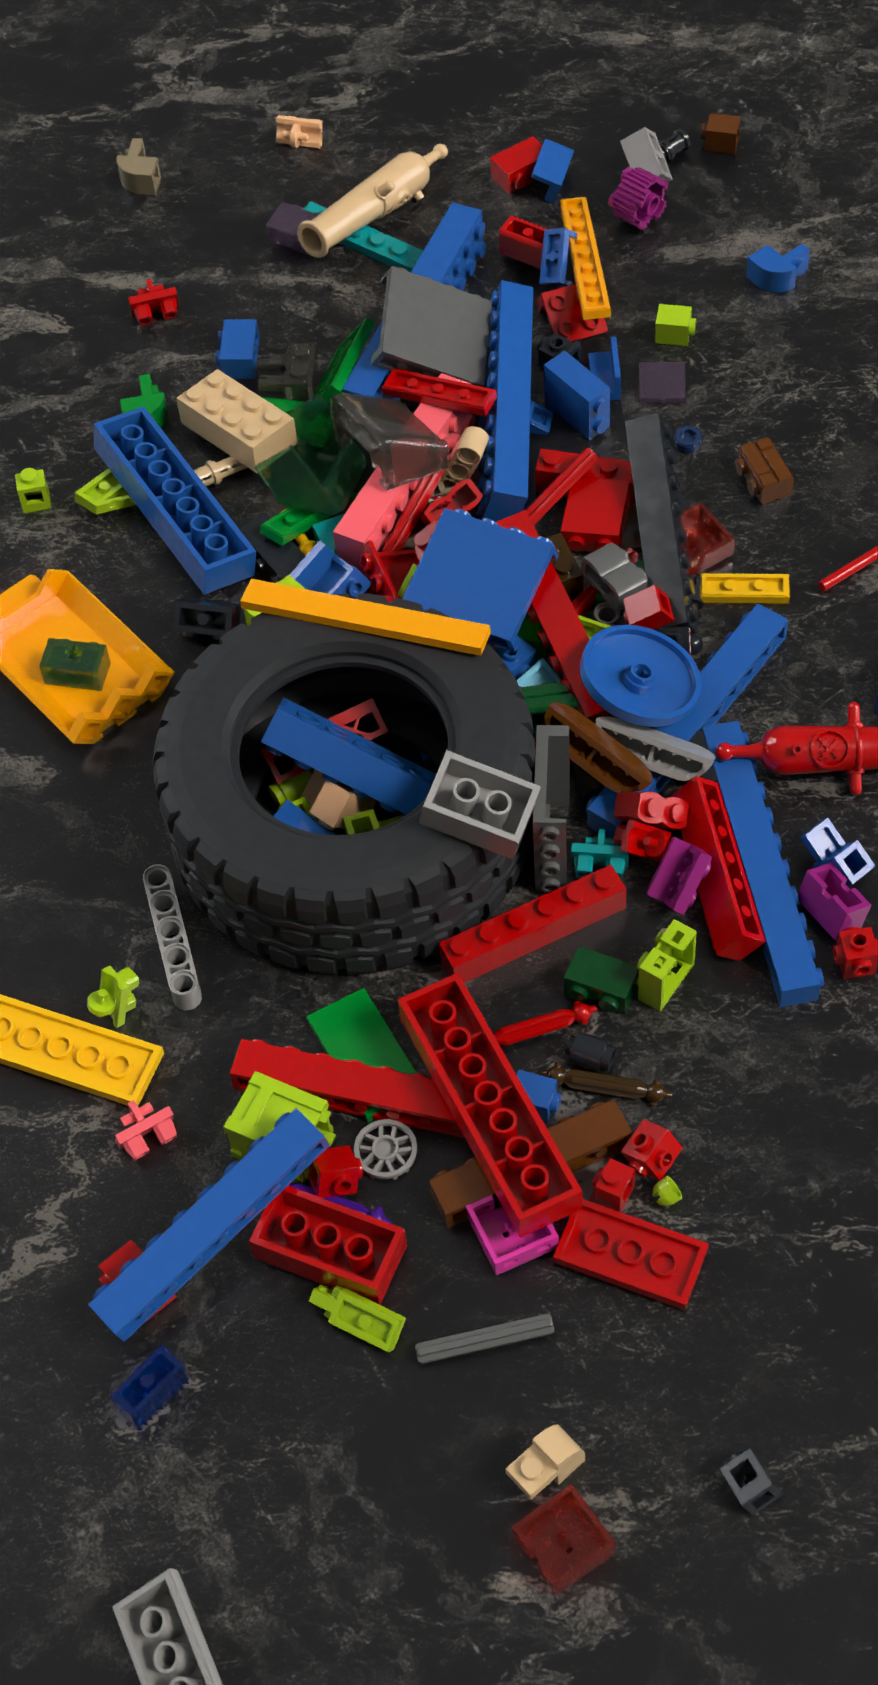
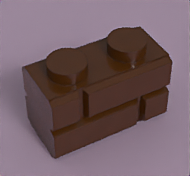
(764, 471)

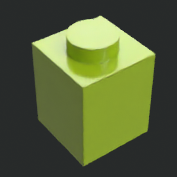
(674, 325)

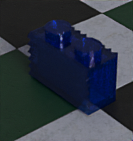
(150, 1387)

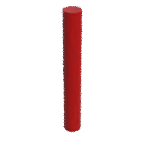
(849, 569)

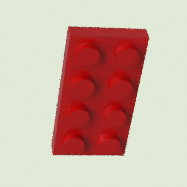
(631, 1253)

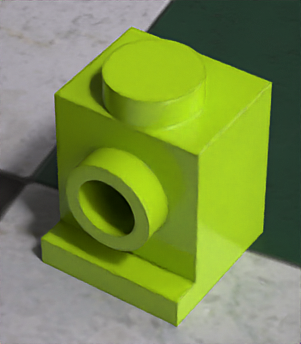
(30, 483)

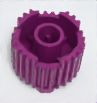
(639, 197)

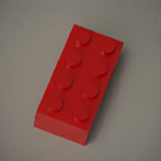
(328, 1243)

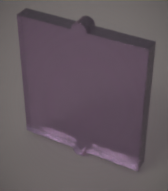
(662, 382)

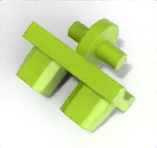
(114, 995)

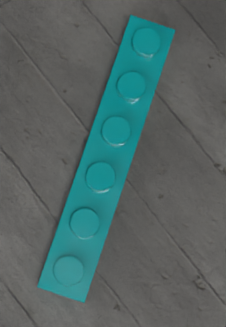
(378, 245)

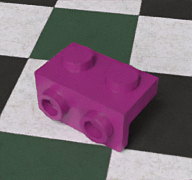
(679, 875)

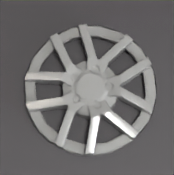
(386, 1149)

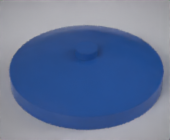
(640, 675)

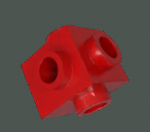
(856, 952)
(651, 1150)

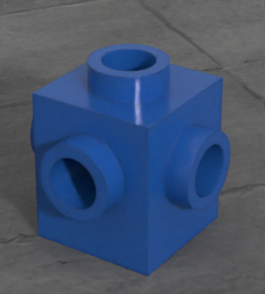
(519, 661)

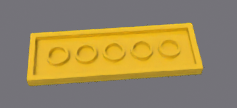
(76, 1052)

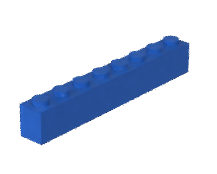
(209, 1224)

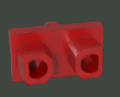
(154, 299)
(642, 840)

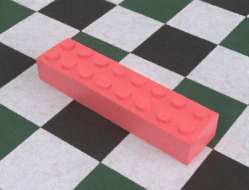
(377, 510)

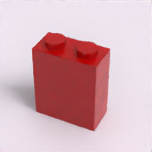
(596, 513)

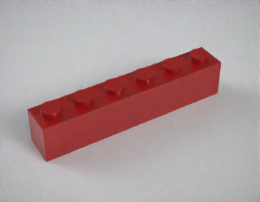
(725, 889)
(533, 924)

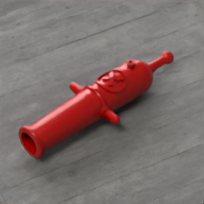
(814, 749)

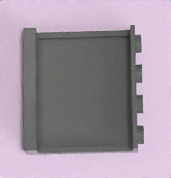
(432, 328)
(549, 834)

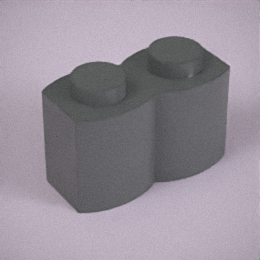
(613, 574)

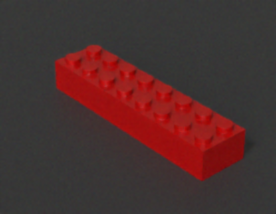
(490, 1105)

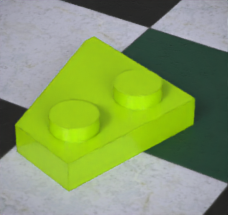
(103, 494)

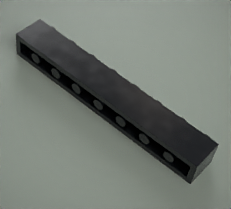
(659, 515)

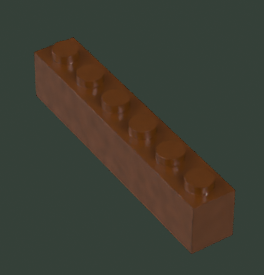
(580, 1139)

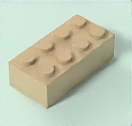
(236, 419)

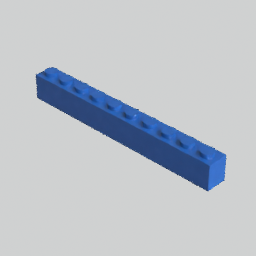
(722, 682)
(786, 946)

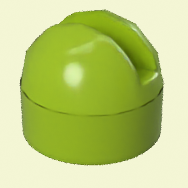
(668, 1192)

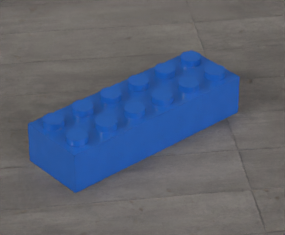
(347, 758)

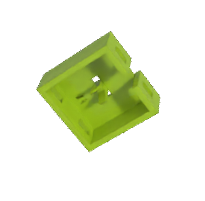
(655, 979)

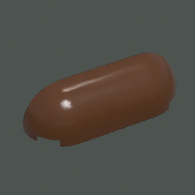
(599, 752)

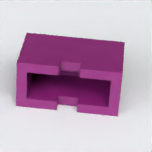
(831, 900)

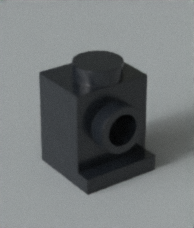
(551, 347)
(757, 1493)

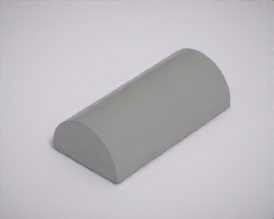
(165, 1634)

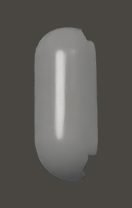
(659, 750)

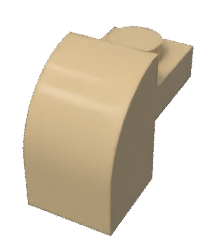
(549, 1458)

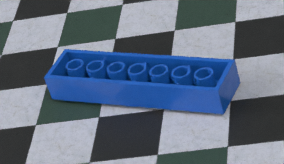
(174, 500)

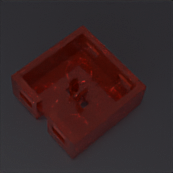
(707, 536)
(575, 1526)

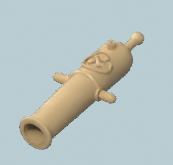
(370, 200)

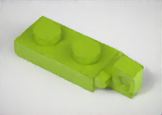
(359, 1316)

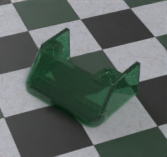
(320, 471)

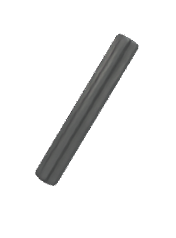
(484, 1338)

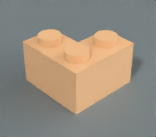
(333, 801)

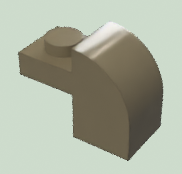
(138, 172)

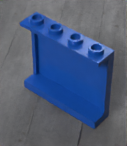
(481, 573)

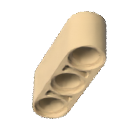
(465, 456)

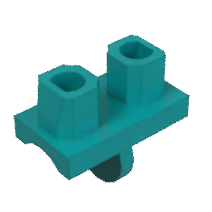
(598, 852)

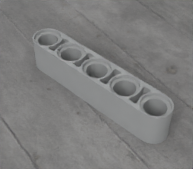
(174, 948)

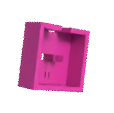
(509, 1251)

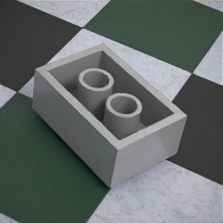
(479, 804)

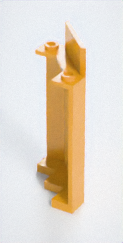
(66, 609)

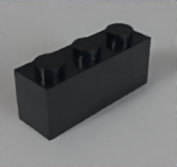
(271, 558)

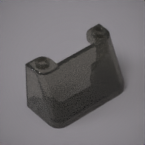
(392, 436)

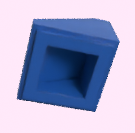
(540, 419)

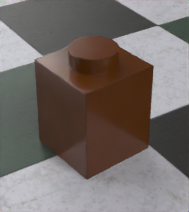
(721, 133)

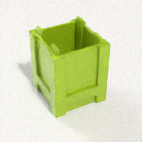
(263, 1105)

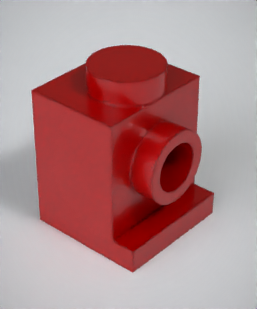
(613, 1185)

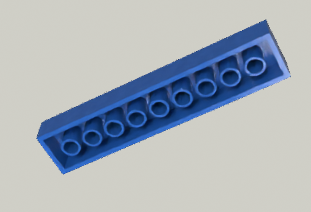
(446, 259)
(508, 370)

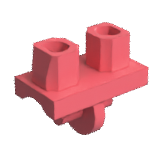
(132, 1137)

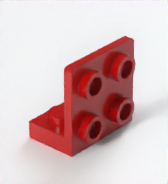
(566, 315)

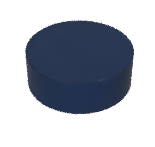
(687, 439)

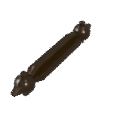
(608, 1084)

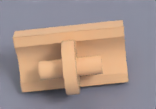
(299, 131)

